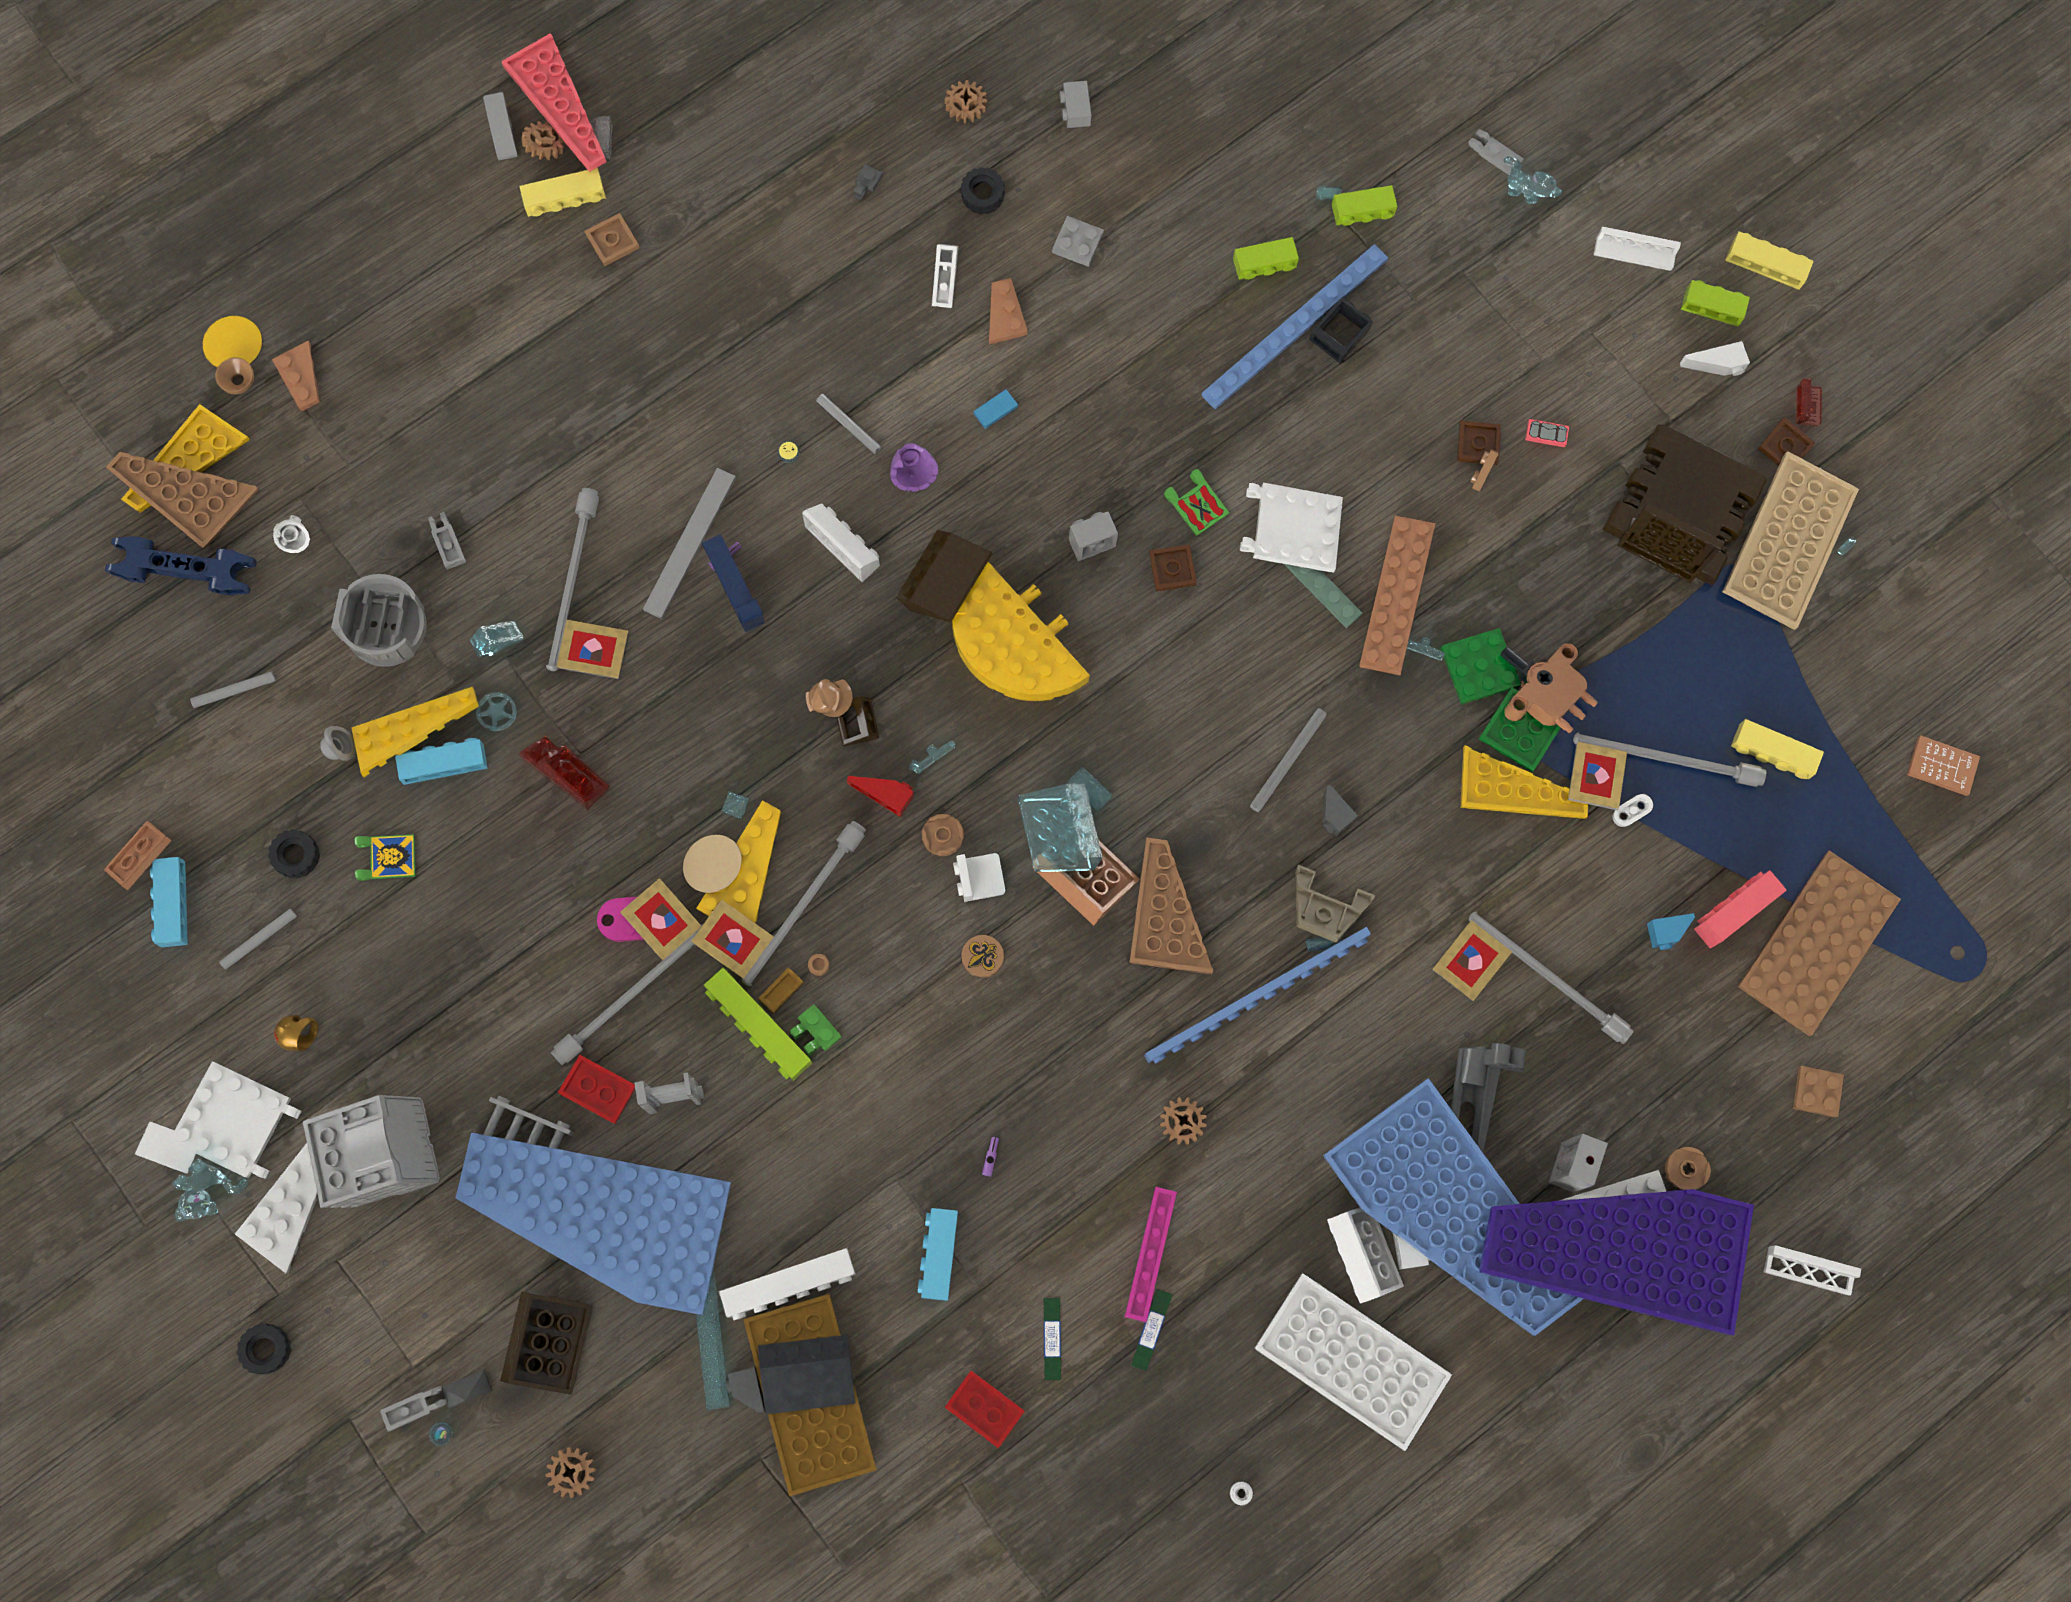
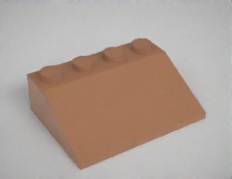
(1094, 890)

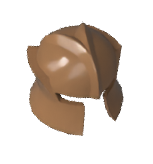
(829, 698)

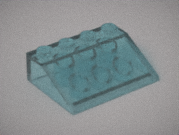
(1060, 829)

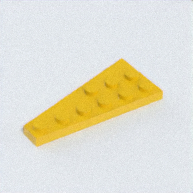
(195, 446)
(402, 730)
(1506, 788)
(756, 850)

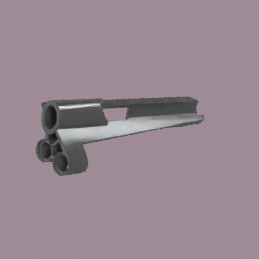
(1478, 1079)

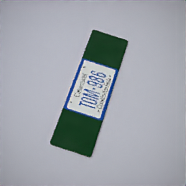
(1151, 1330)
(1052, 1339)

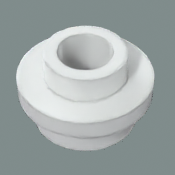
(1248, 1493)

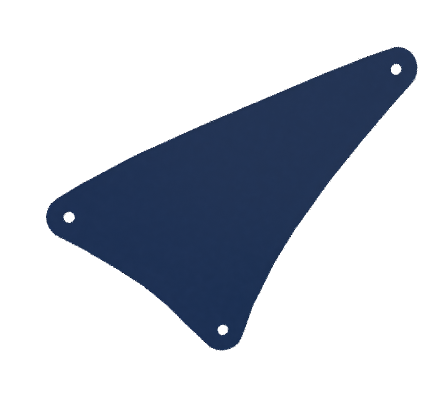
(1685, 695)

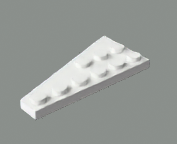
(283, 1214)

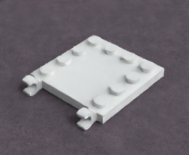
(1295, 527)
(231, 1120)

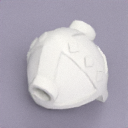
(291, 535)

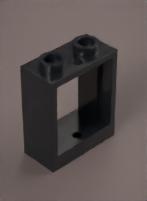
(1329, 344)

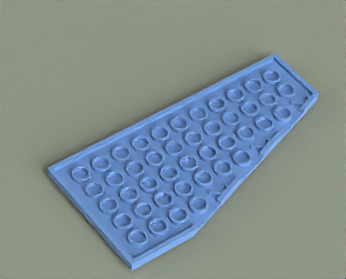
(1435, 1191)
(615, 1220)

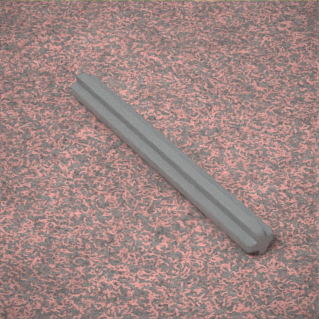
(1288, 760)

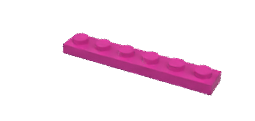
(1150, 1254)

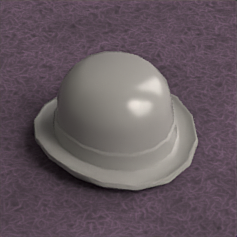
(338, 744)

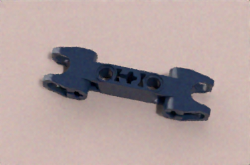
(143, 559)

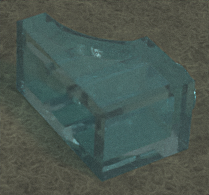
(495, 637)

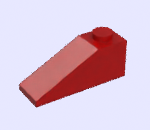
(888, 793)

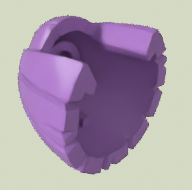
(913, 468)

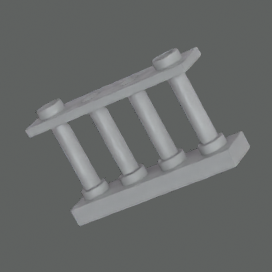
(652, 1098)
(502, 1103)

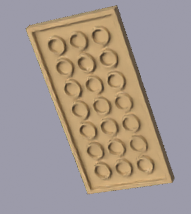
(1790, 540)

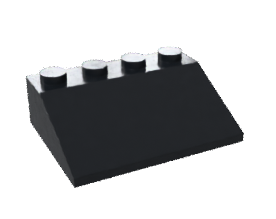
(806, 1374)

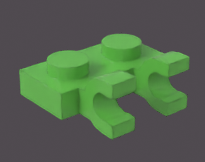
(819, 1028)

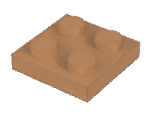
(612, 239)
(1480, 476)
(1818, 1091)

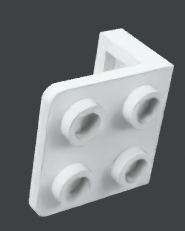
(979, 876)

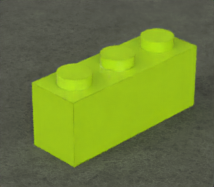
(1364, 205)
(1265, 258)
(1715, 303)

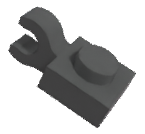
(867, 180)

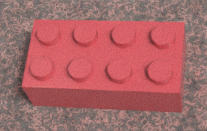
(1739, 908)

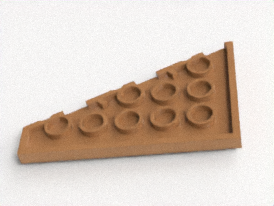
(189, 499)
(1164, 922)

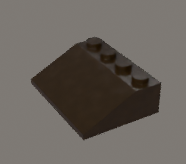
(943, 576)
(546, 1343)

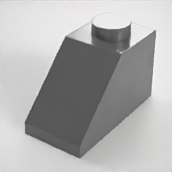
(1336, 812)
(746, 1388)

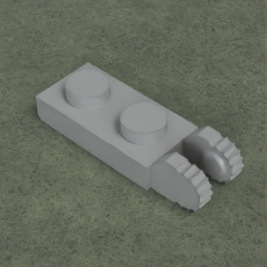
(1493, 150)
(447, 542)
(410, 1409)

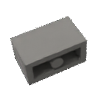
(1076, 103)

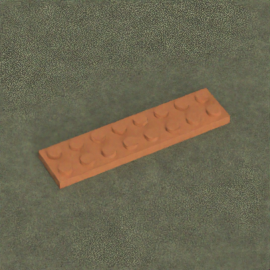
(1397, 595)

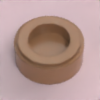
(818, 965)

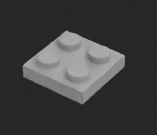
(1077, 241)

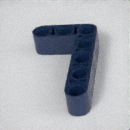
(744, 605)

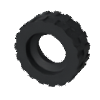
(982, 205)
(281, 842)
(247, 1342)

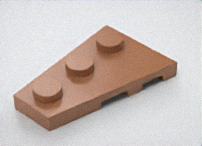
(1005, 313)
(298, 374)

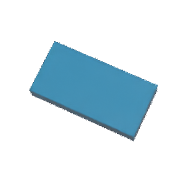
(995, 409)

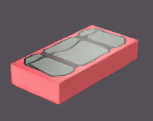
(1547, 433)

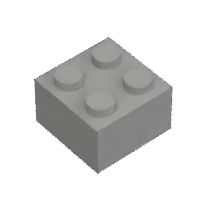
(1092, 535)

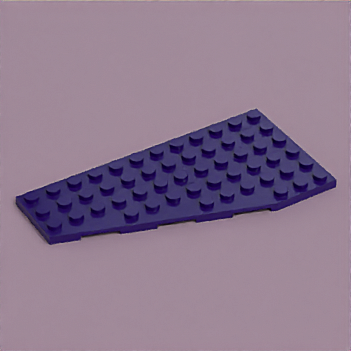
(1641, 1252)

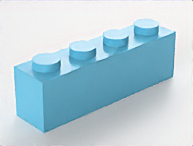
(441, 761)
(169, 902)
(939, 1254)

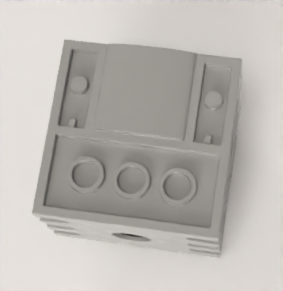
(371, 1151)

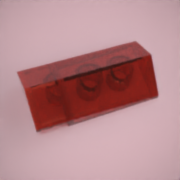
(565, 771)

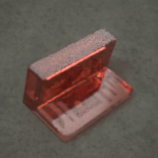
(1808, 403)

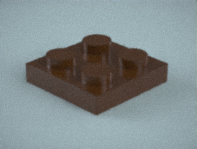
(1476, 439)
(1784, 439)
(1172, 568)

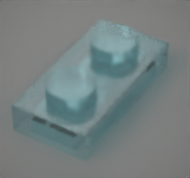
(1096, 793)

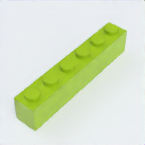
(758, 1024)

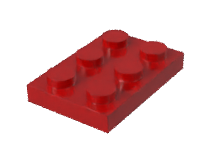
(597, 1089)
(984, 1409)

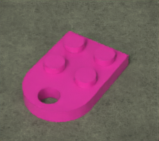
(621, 929)

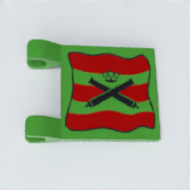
(1199, 506)

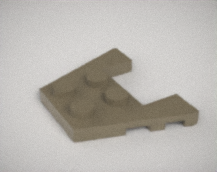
(1324, 914)

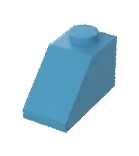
(1668, 931)

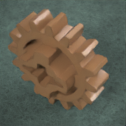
(956, 99)
(542, 141)
(1191, 1127)
(562, 1477)

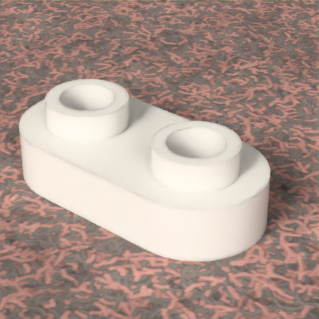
(1632, 811)

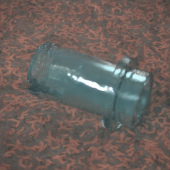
(1327, 192)
(1318, 943)

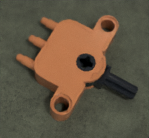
(1548, 688)

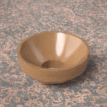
(229, 370)

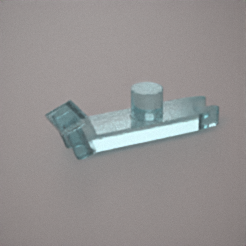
(1424, 648)
(934, 755)

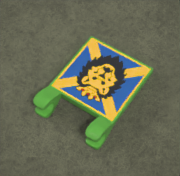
(389, 857)

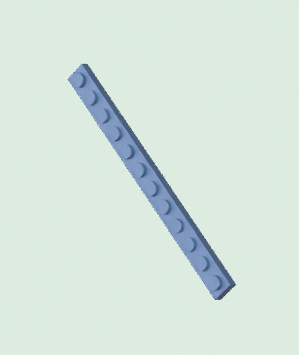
(1294, 327)
(1250, 1000)

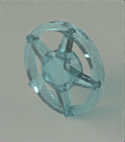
(496, 711)

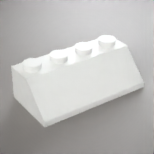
(840, 541)
(1365, 1254)

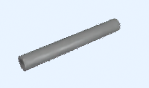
(849, 424)
(233, 689)
(257, 939)

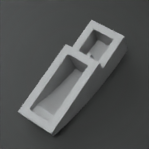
(500, 126)

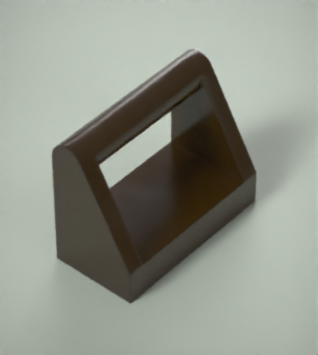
(866, 722)

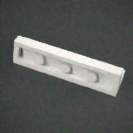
(1635, 249)
(1811, 1261)

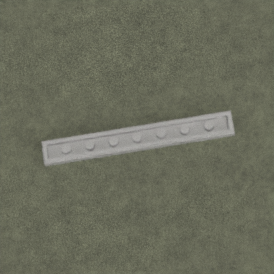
(689, 543)

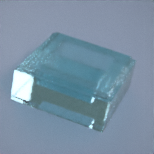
(735, 805)

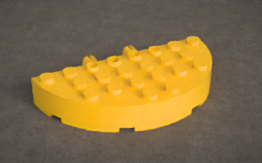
(1010, 645)

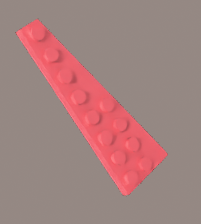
(547, 84)

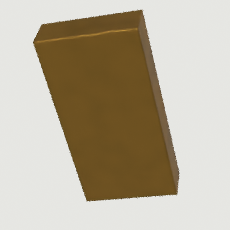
(781, 990)

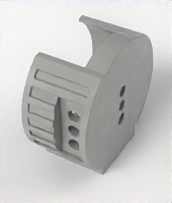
(380, 600)

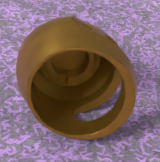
(288, 1033)

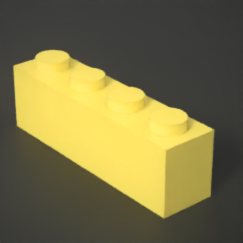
(562, 192)
(1769, 260)
(1777, 749)

